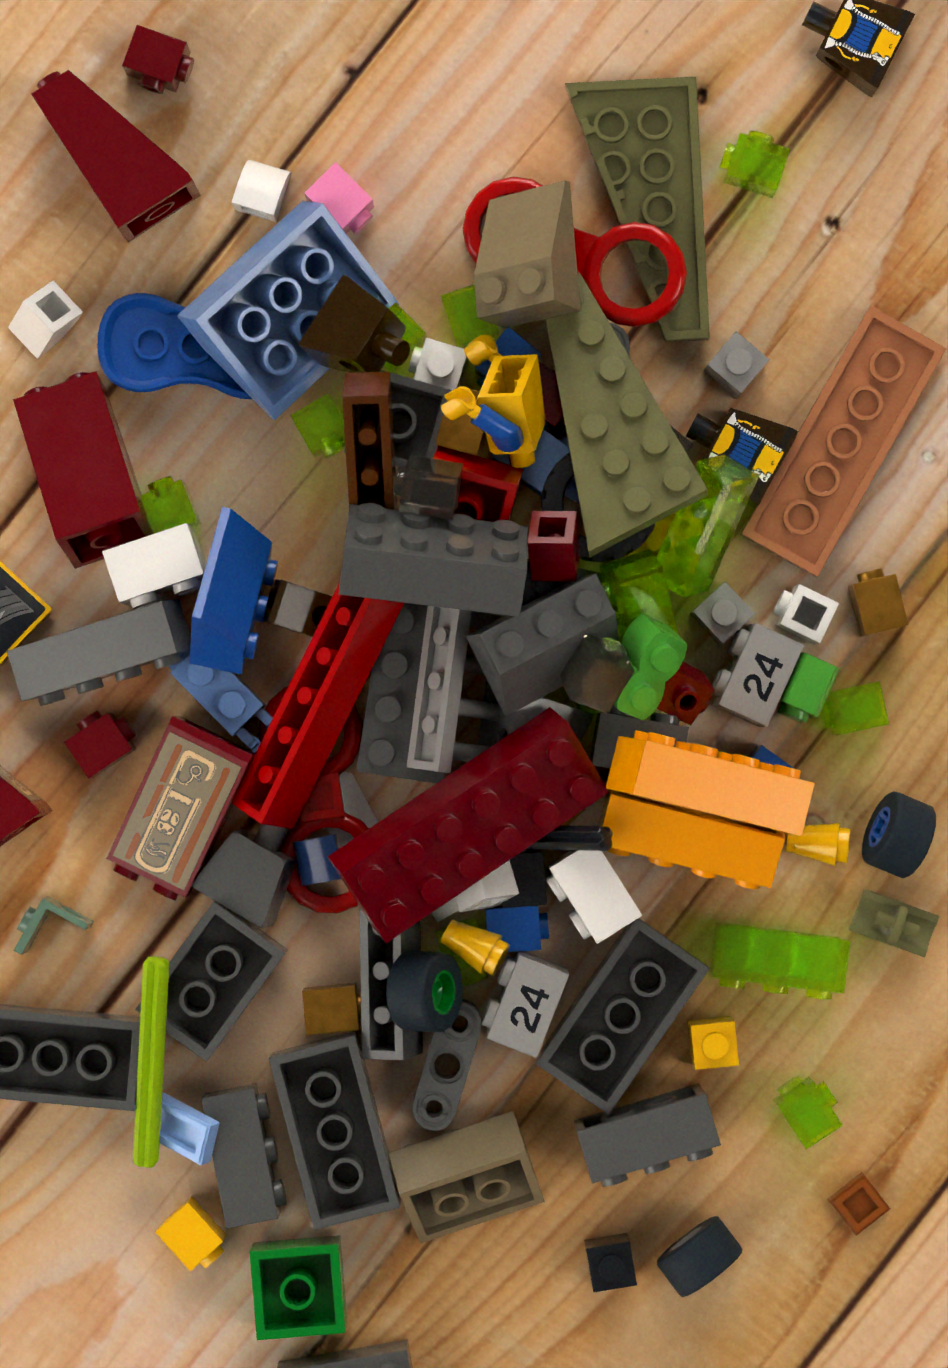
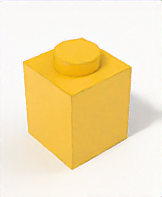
(713, 1043)
(192, 1235)

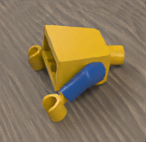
(508, 401)

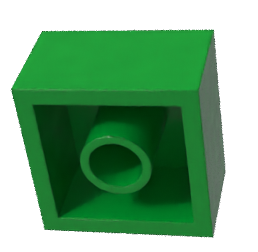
(298, 1287)

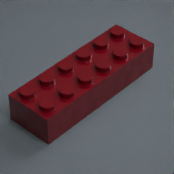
(468, 824)

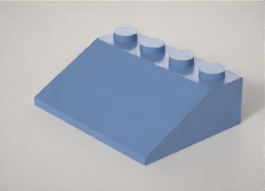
(270, 298)

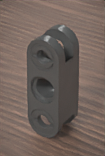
(447, 1088)

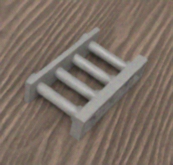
(440, 688)

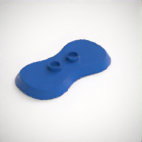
(150, 349)

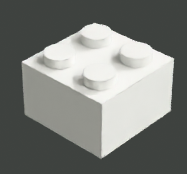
(156, 566)
(594, 891)

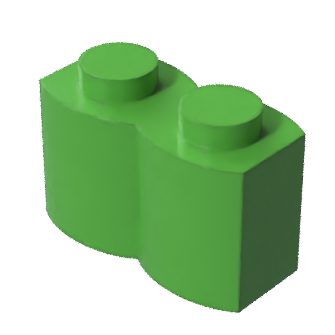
(655, 657)
(807, 688)

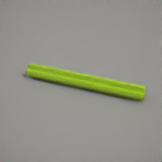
(150, 1061)

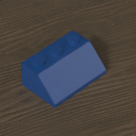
(231, 595)

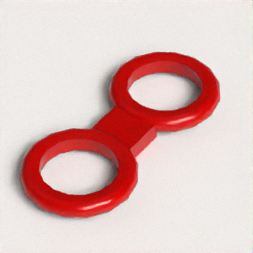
(592, 252)
(323, 810)

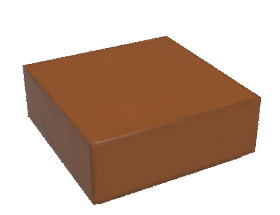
(859, 1203)

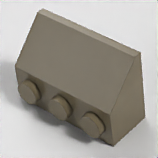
(465, 1177)

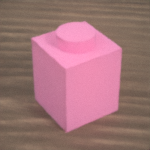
(342, 198)

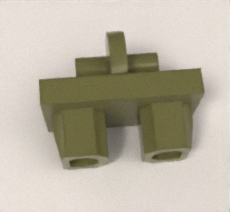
(893, 922)

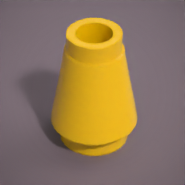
(822, 843)
(476, 946)

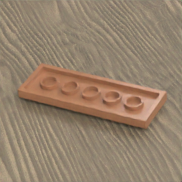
(843, 441)

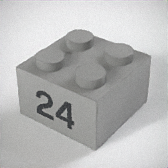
(756, 674)
(525, 1003)

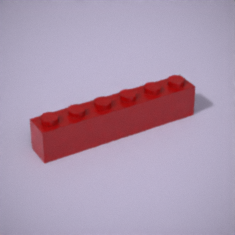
(315, 708)

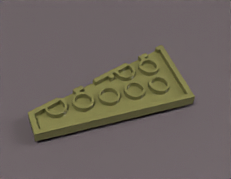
(651, 169)
(618, 439)

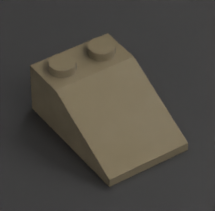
(527, 258)

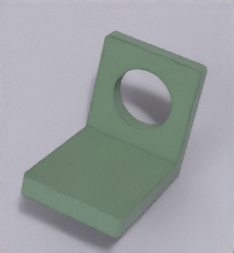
(34, 919)

